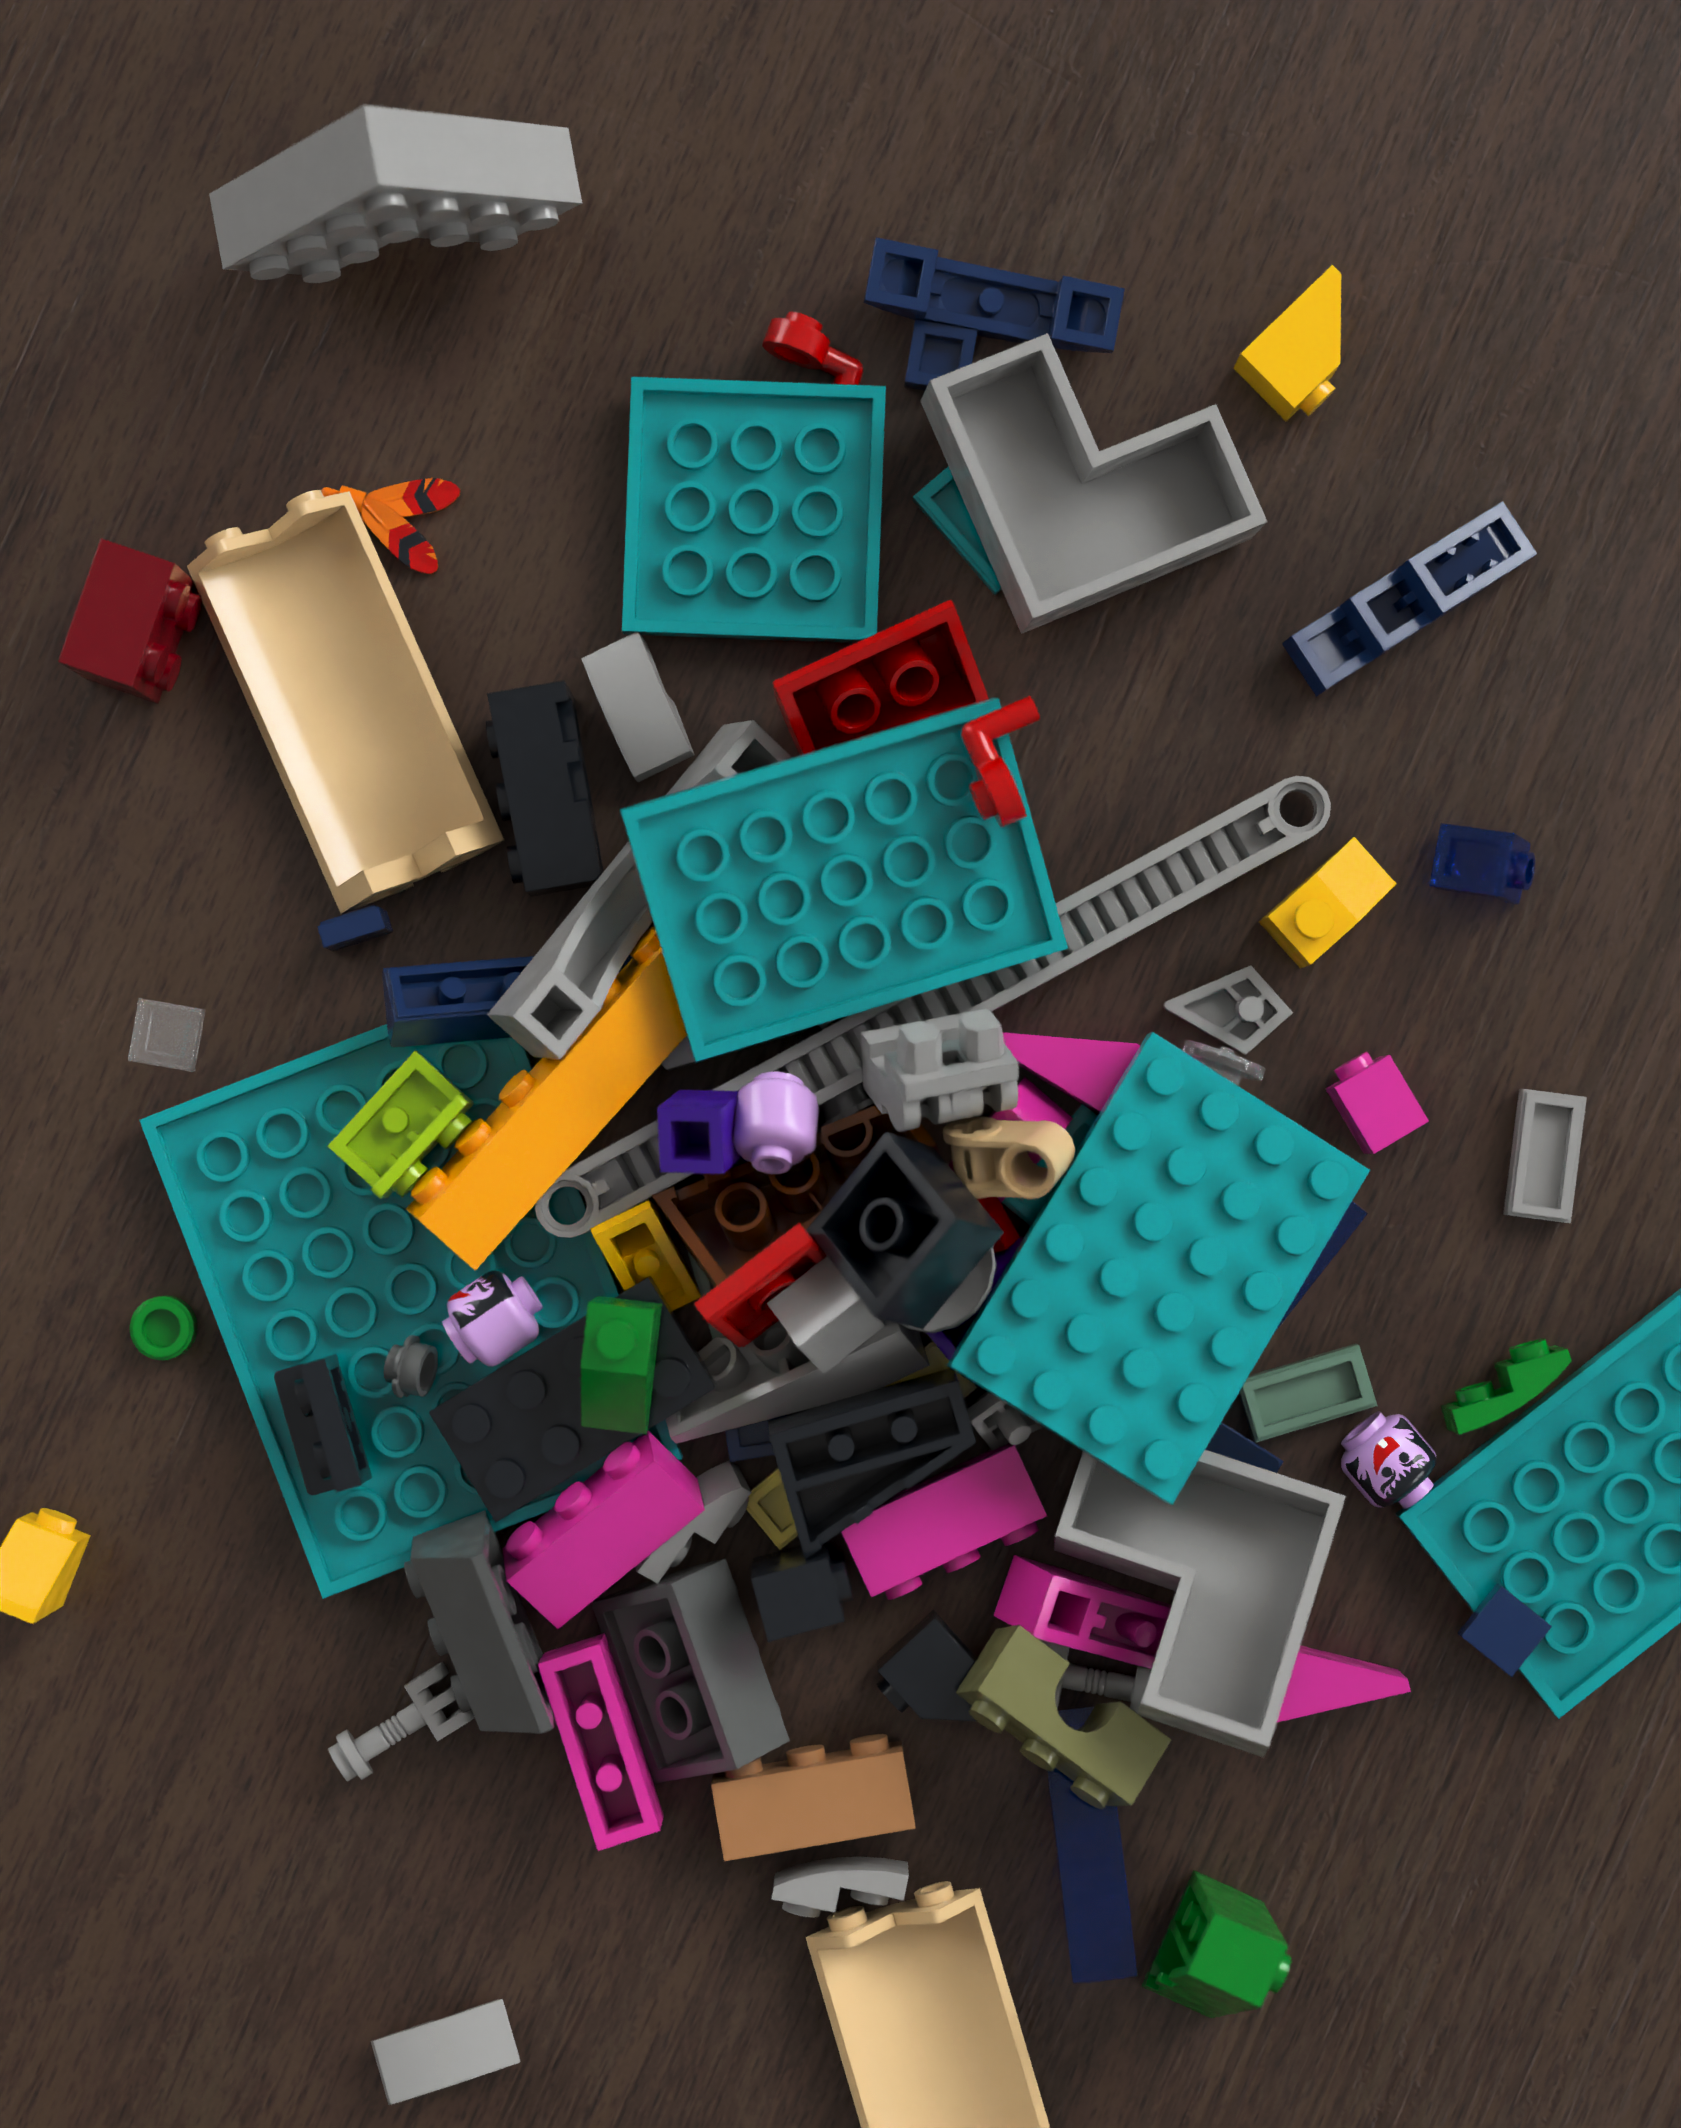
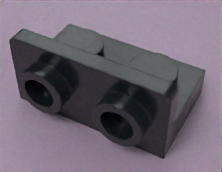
(322, 1426)

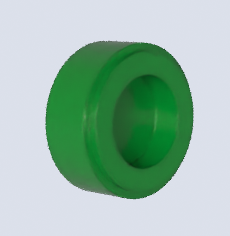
(163, 1327)

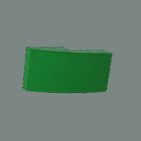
(1521, 1378)

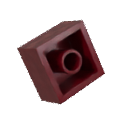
(131, 622)

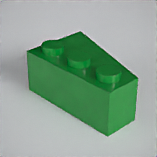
(1219, 1951)

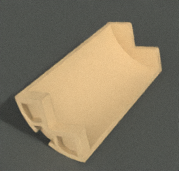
(344, 700)
(926, 2015)

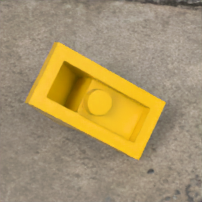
(641, 1247)

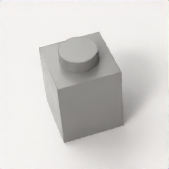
(824, 1315)

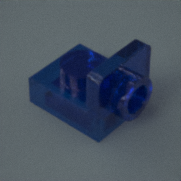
(1482, 863)

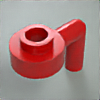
(800, 342)
(995, 790)

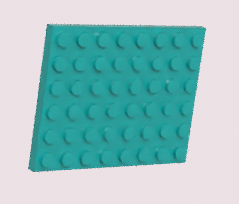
(322, 1267)

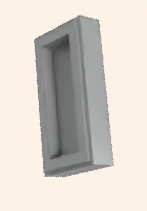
(1545, 1155)

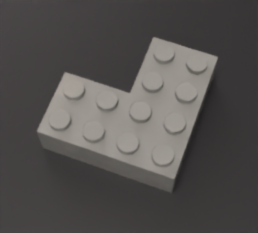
(393, 180)
(1075, 519)
(1245, 1575)

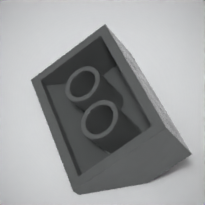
(480, 1626)
(691, 1673)

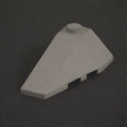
(781, 1380)

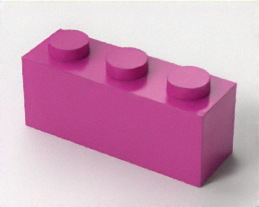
(945, 1521)
(601, 1528)
(601, 1741)

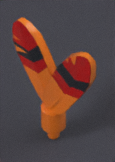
(384, 513)

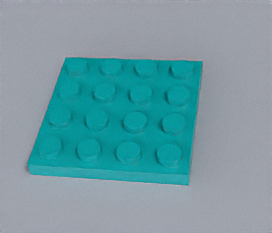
(753, 509)

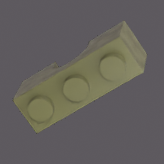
(1015, 1692)

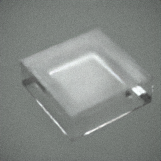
(166, 1035)

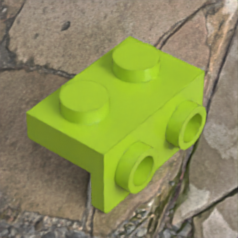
(402, 1127)

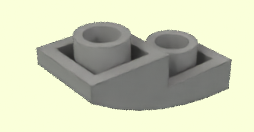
(637, 706)
(725, 1502)
(816, 1884)
(445, 2051)

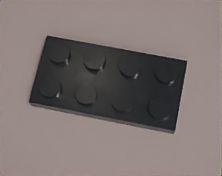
(523, 1422)

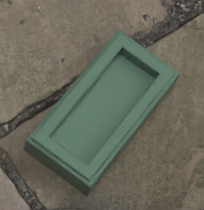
(1306, 1393)

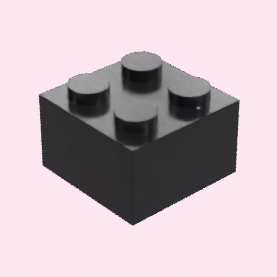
(904, 1231)

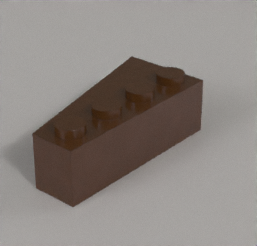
(744, 1210)

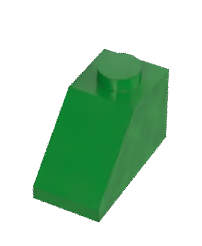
(619, 1363)

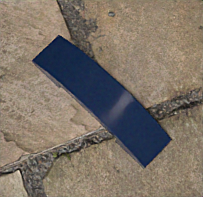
(994, 301)

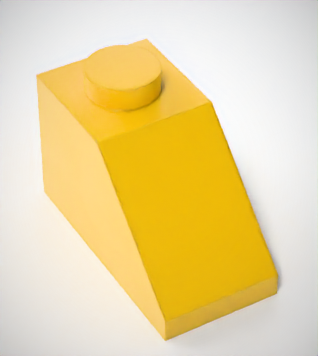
(1298, 351)
(1327, 903)
(39, 1564)

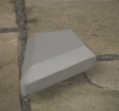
(1233, 1009)
(999, 1422)

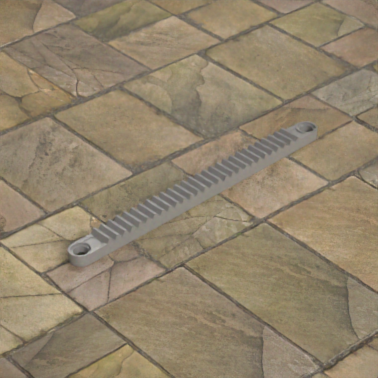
(1091, 923)

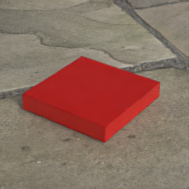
(740, 1302)

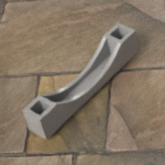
(581, 959)

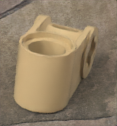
(994, 1158)

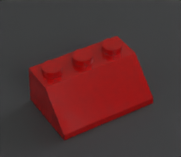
(882, 682)

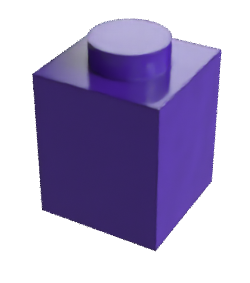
(697, 1132)

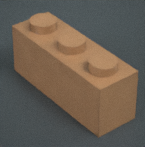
(813, 1798)

